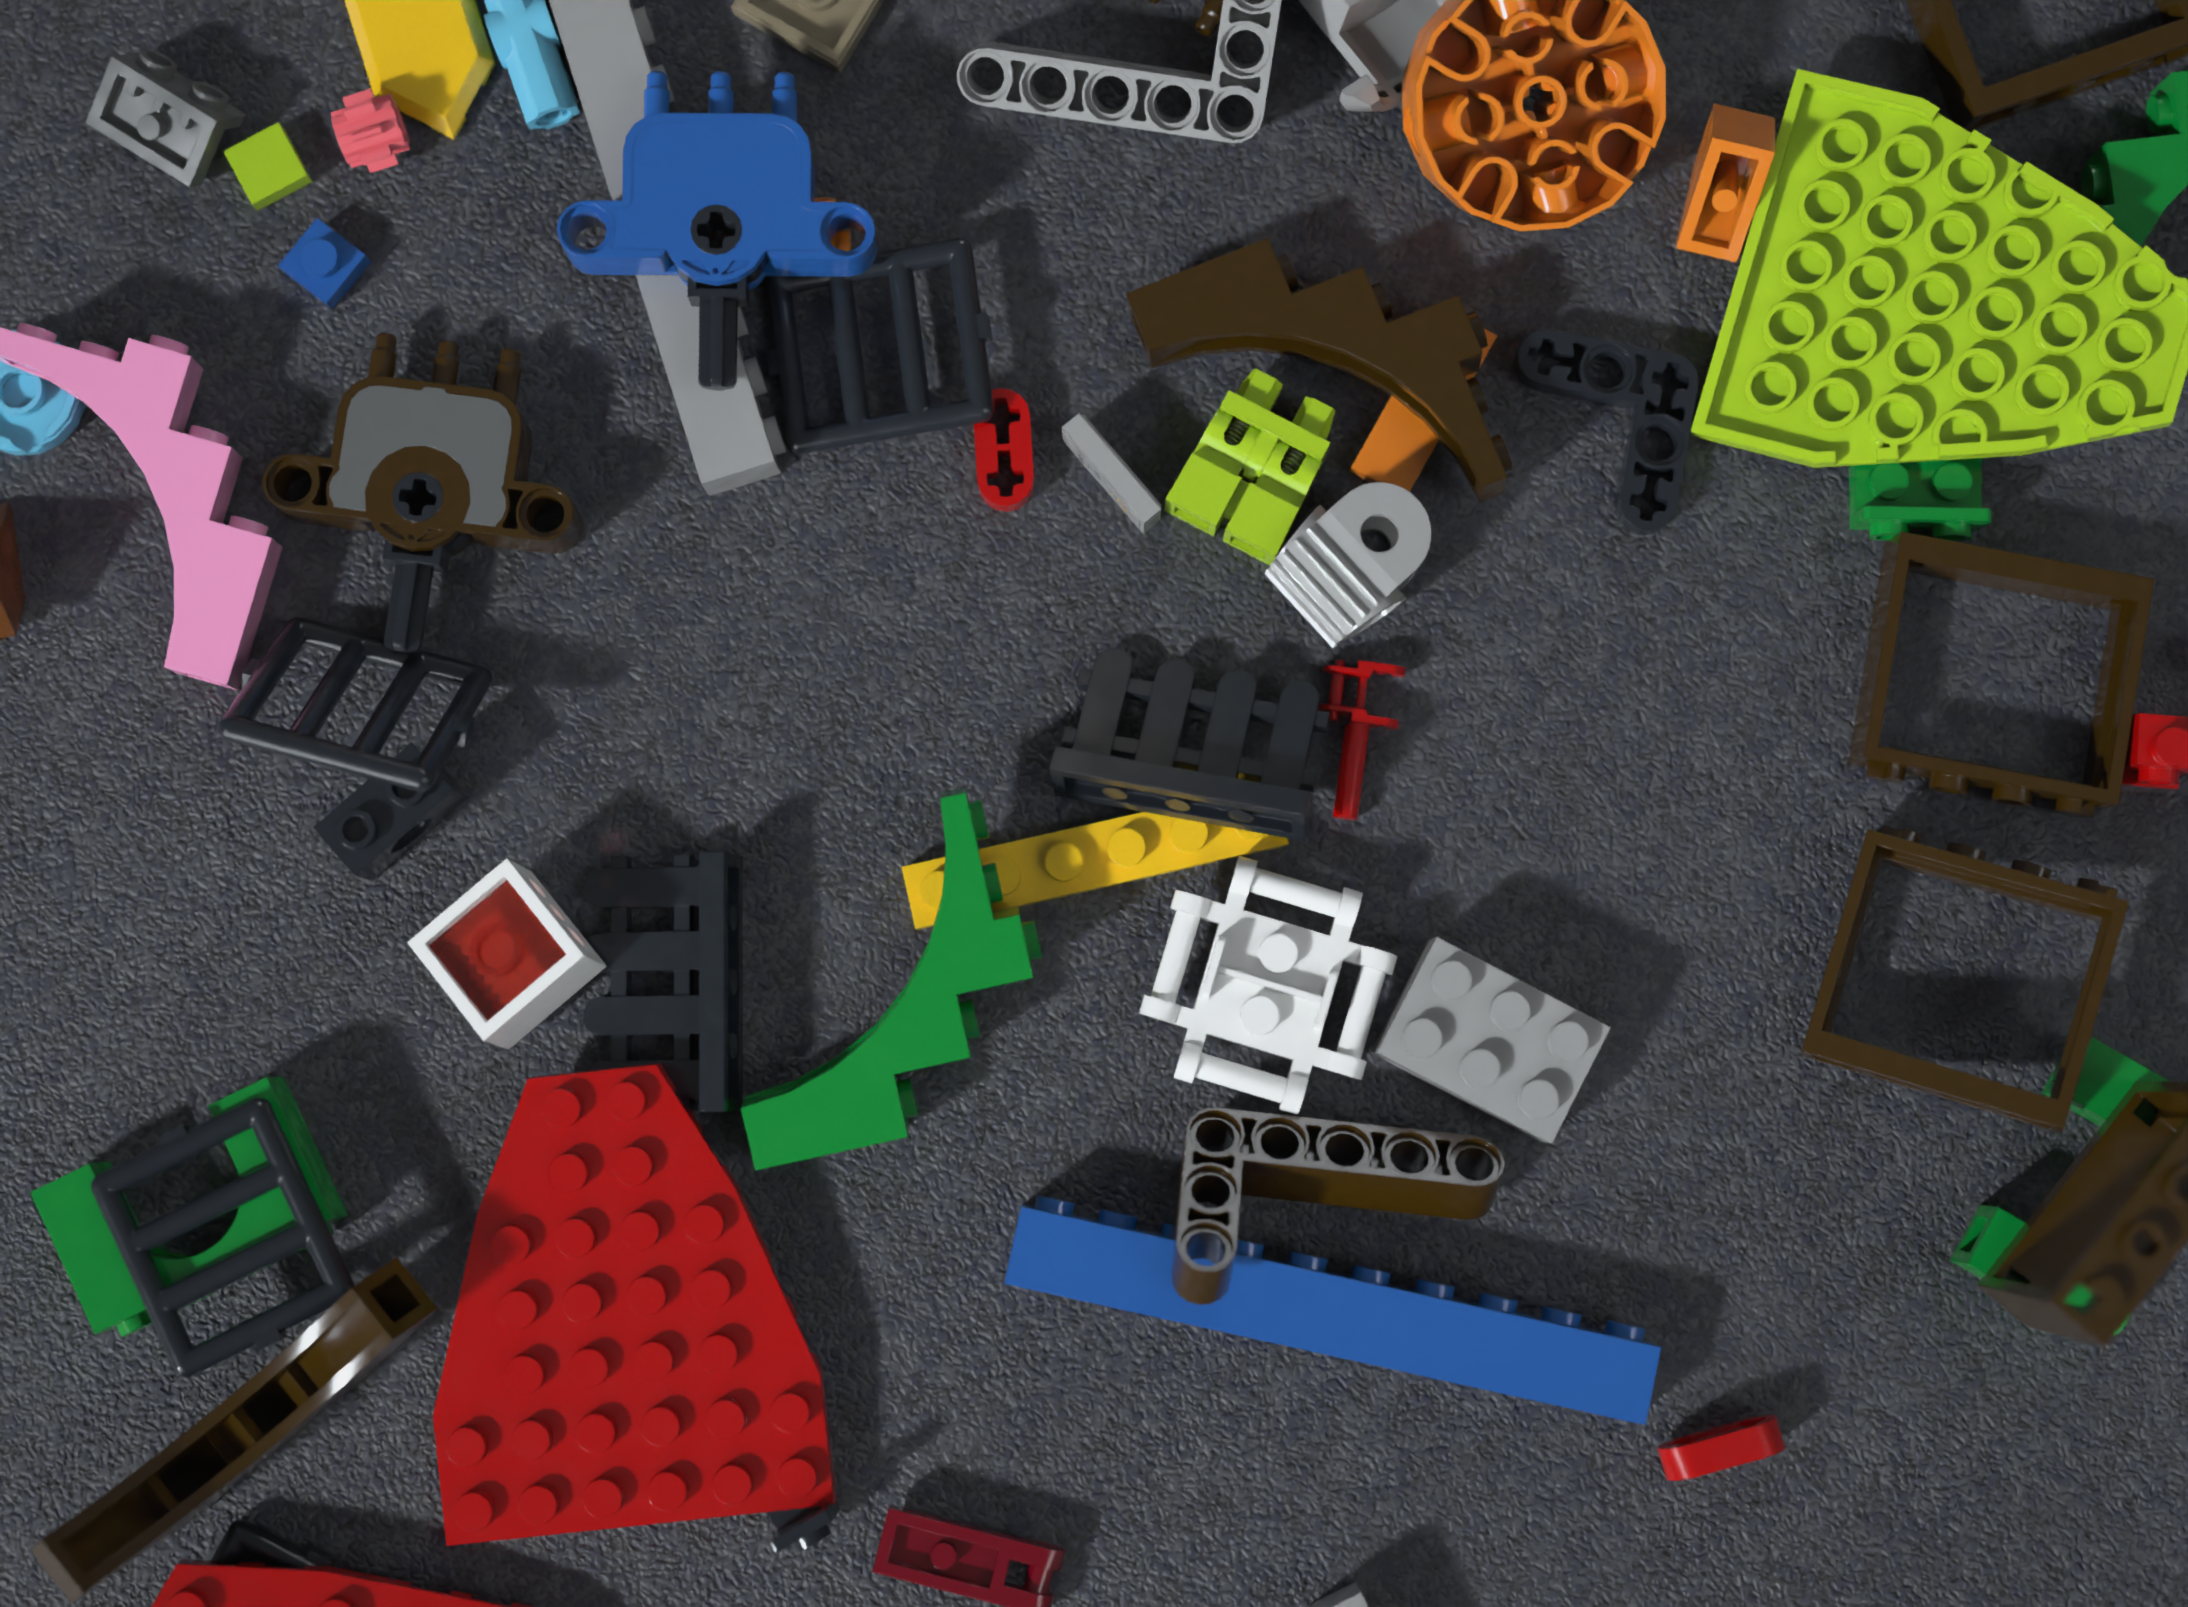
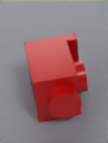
(2156, 751)

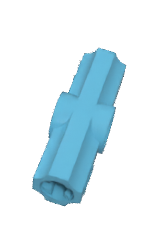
(529, 48)

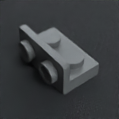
(162, 114)

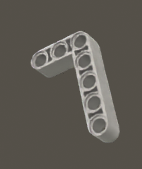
(1141, 80)

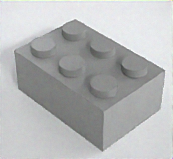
(1490, 1040)

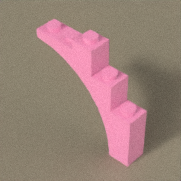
(218, 567)

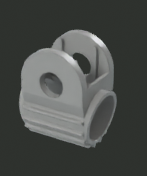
(1338, 579)

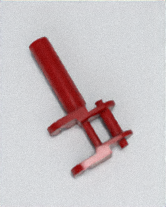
(1356, 732)

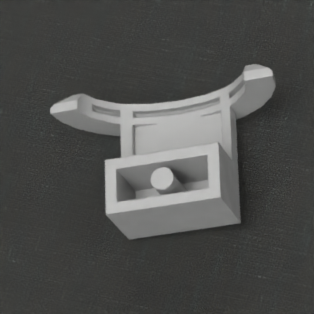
(1375, 41)

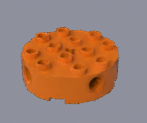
(1585, 134)

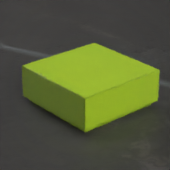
(267, 166)

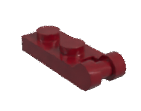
(965, 1559)

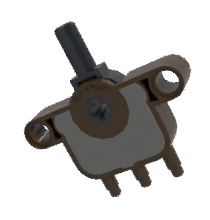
(417, 439)

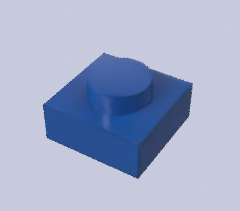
(324, 263)

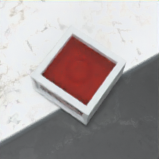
(506, 954)

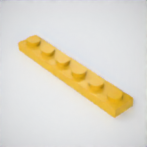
(1090, 859)

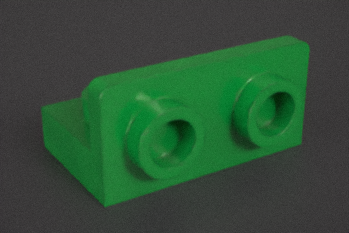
(1918, 497)

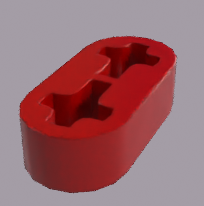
(1020, 452)
(1721, 1447)

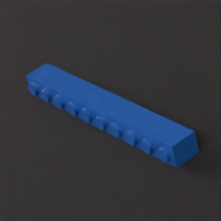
(1342, 1314)

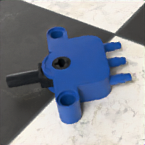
(709, 175)

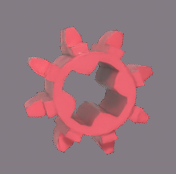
(370, 130)

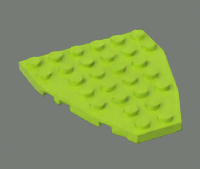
(1932, 299)

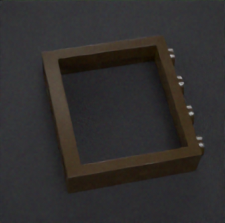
(1978, 106)
(2129, 606)
(2021, 882)
(2105, 1223)

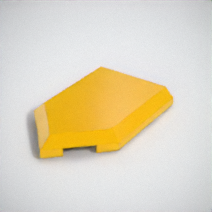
(424, 56)

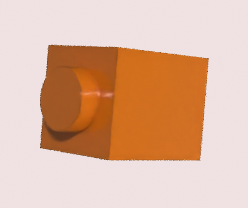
(1726, 182)

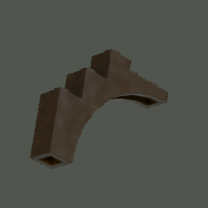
(1418, 359)
(238, 1433)

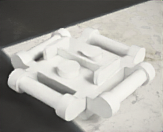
(1268, 985)

